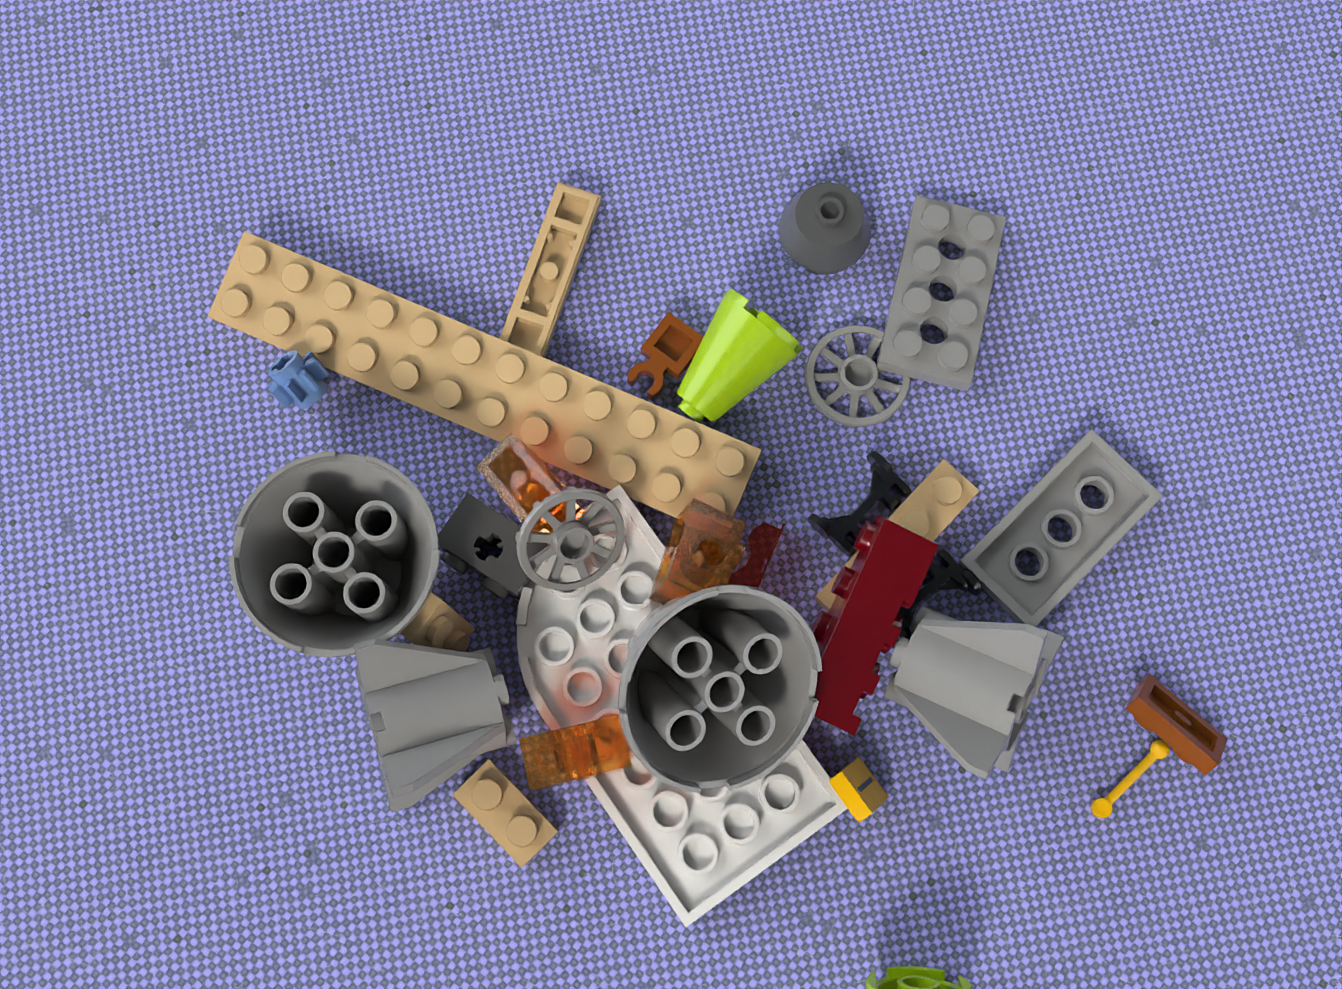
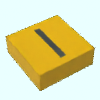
(858, 789)

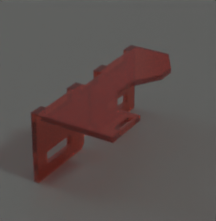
(762, 545)

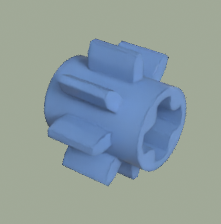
(297, 379)

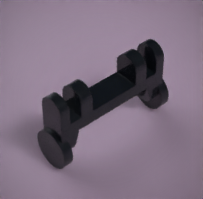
(882, 480)
(951, 578)

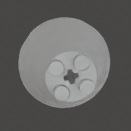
(334, 553)
(718, 687)

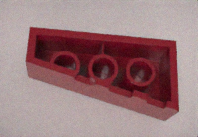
(865, 616)

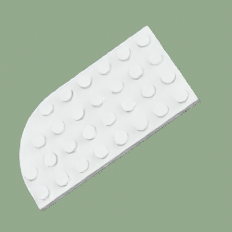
(572, 666)

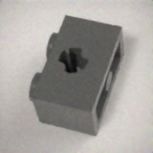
(479, 525)

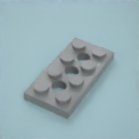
(913, 306)
(1094, 531)

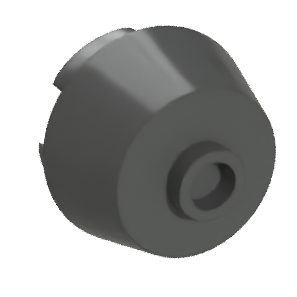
(825, 228)

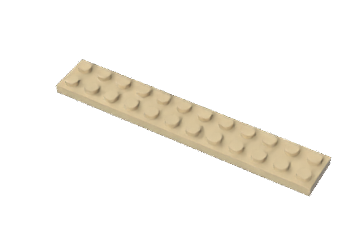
(480, 381)

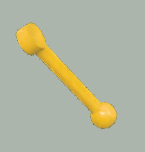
(1103, 806)

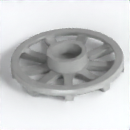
(855, 376)
(570, 539)

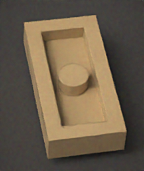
(439, 627)
(505, 813)

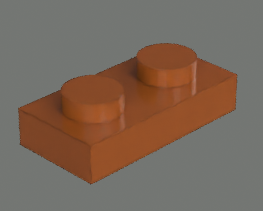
(1176, 724)

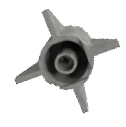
(972, 683)
(429, 713)

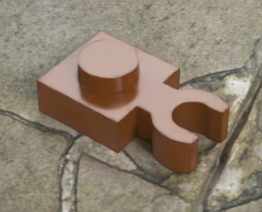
(668, 351)

